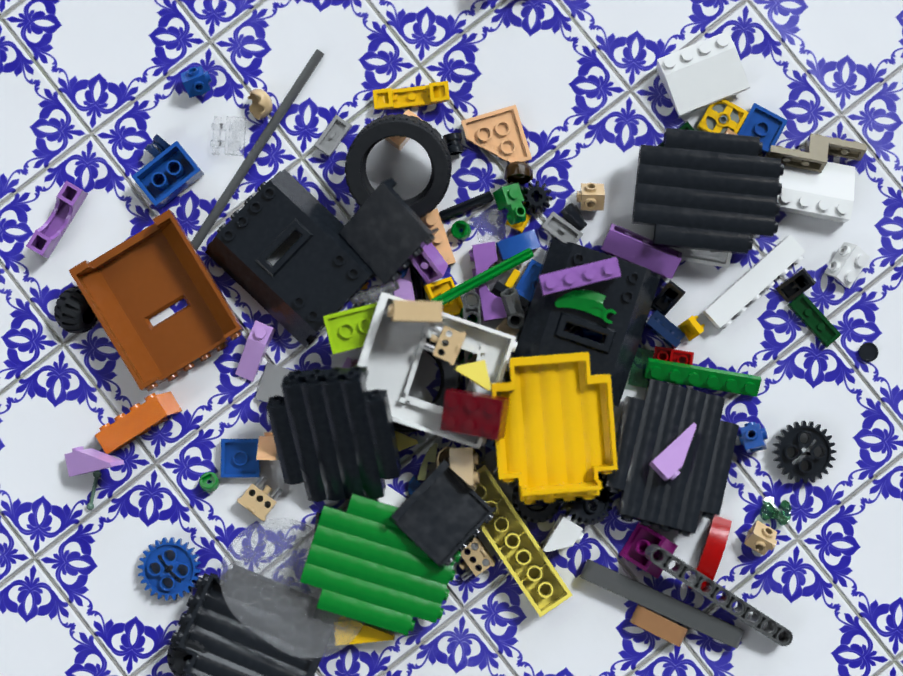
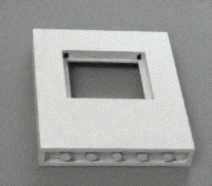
(393, 355)

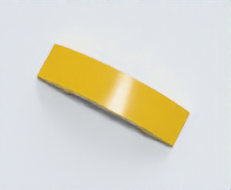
(411, 96)

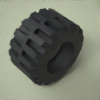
(532, 515)

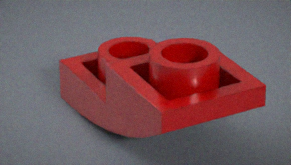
(673, 355)

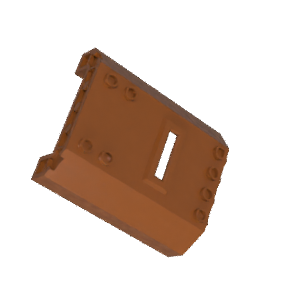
(145, 279)

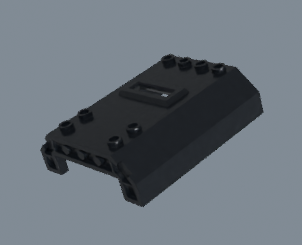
(313, 275)
(627, 295)

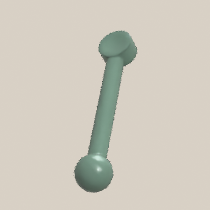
(90, 506)

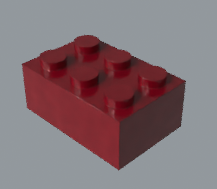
(474, 414)

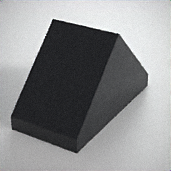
(795, 285)
(667, 297)

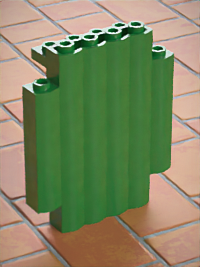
(373, 568)

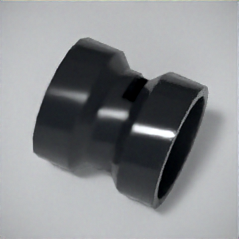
(453, 142)

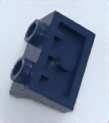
(665, 329)

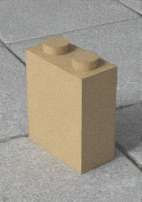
(415, 311)

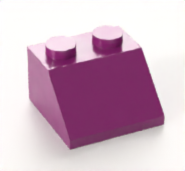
(638, 542)

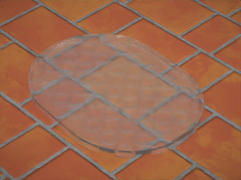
(266, 594)

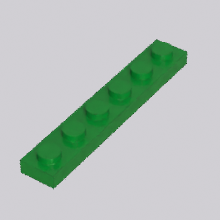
(702, 377)

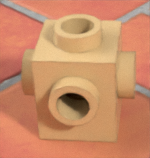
(591, 196)
(761, 538)

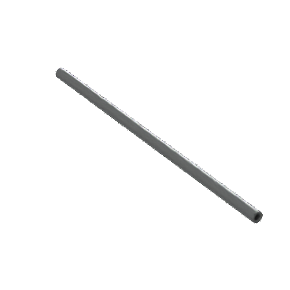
(257, 148)

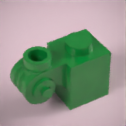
(511, 198)

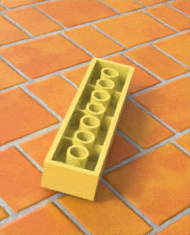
(520, 549)

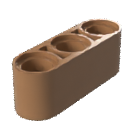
(658, 625)

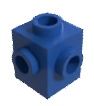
(196, 81)
(756, 443)

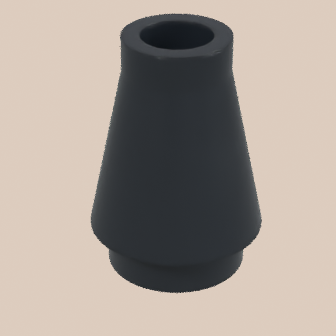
(573, 216)

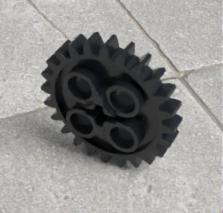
(792, 439)
(598, 507)

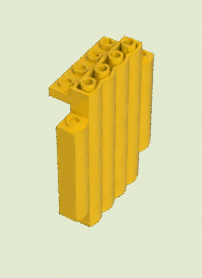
(556, 428)

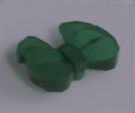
(781, 514)

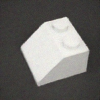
(562, 535)

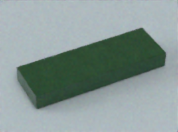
(814, 320)

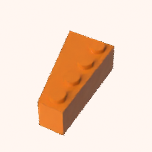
(137, 422)

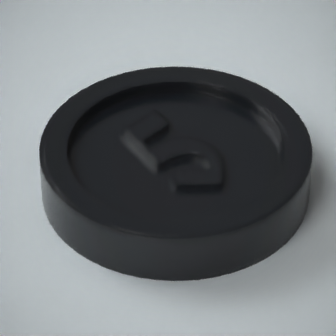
(868, 352)

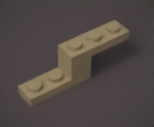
(817, 151)

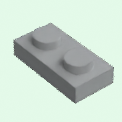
(333, 135)
(561, 229)

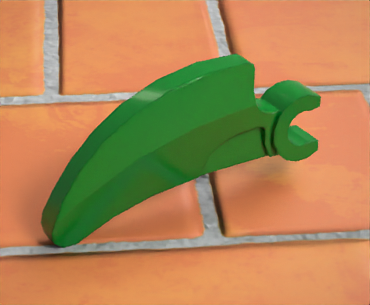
(585, 301)

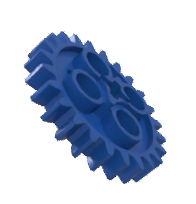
(183, 556)

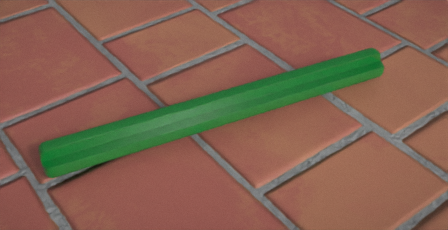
(484, 276)

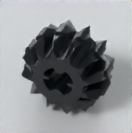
(541, 193)

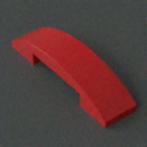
(713, 548)

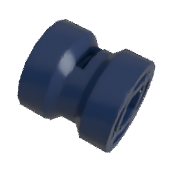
(160, 143)

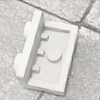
(847, 264)

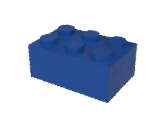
(167, 175)

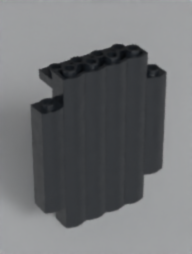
(707, 191)
(645, 432)
(334, 434)
(229, 644)

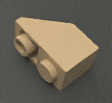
(463, 463)

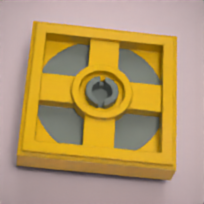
(722, 116)

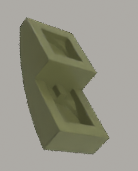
(429, 457)

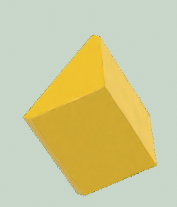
(437, 288)

